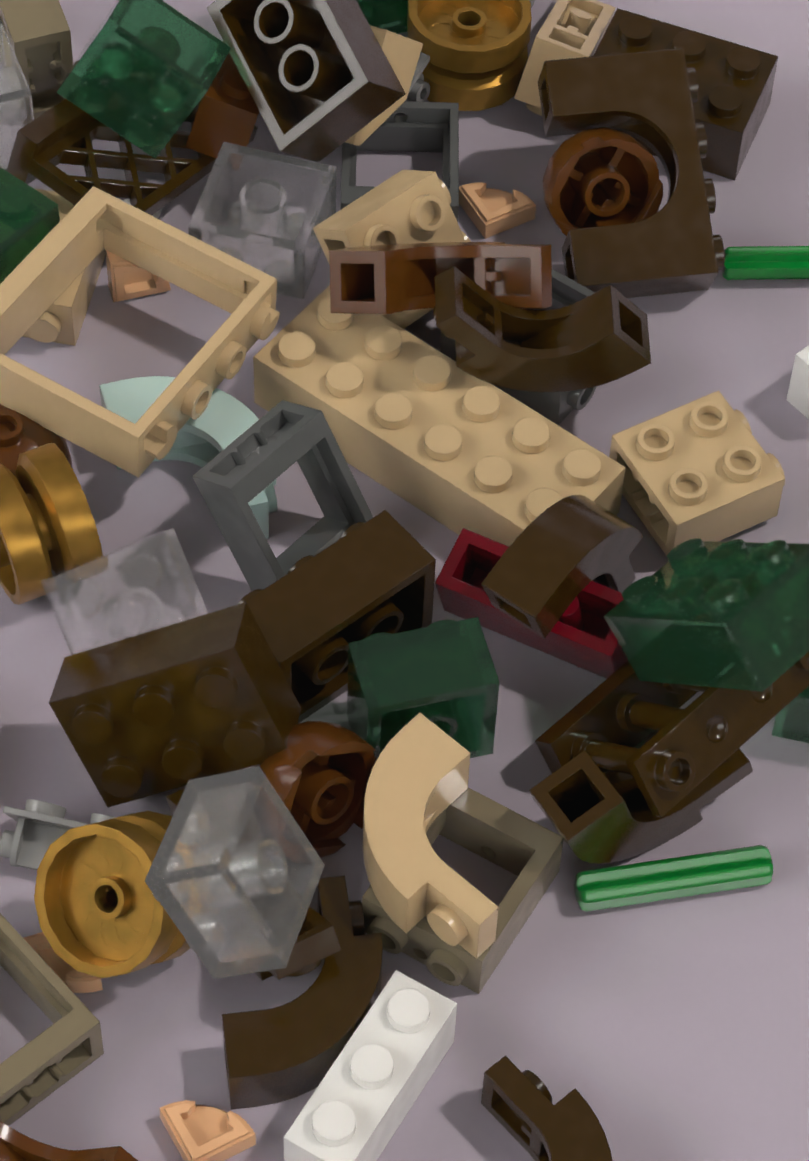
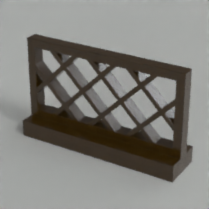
(66, 137)

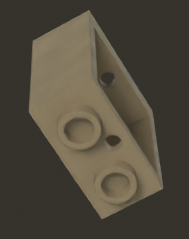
(41, 47)
(502, 839)
(59, 1050)

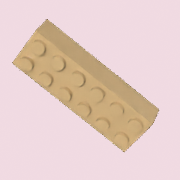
(429, 426)

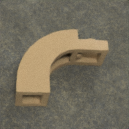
(406, 791)

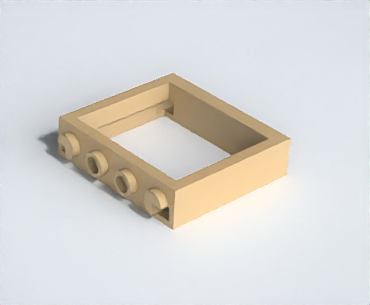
(47, 271)

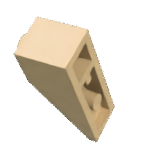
(568, 32)

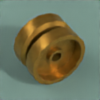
(472, 48)
(42, 522)
(97, 900)

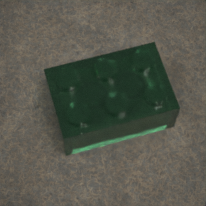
(718, 615)

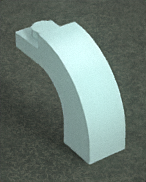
(200, 437)

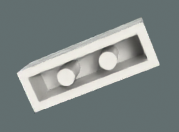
(375, 1076)

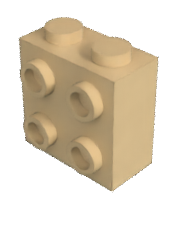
(401, 210)
(697, 473)

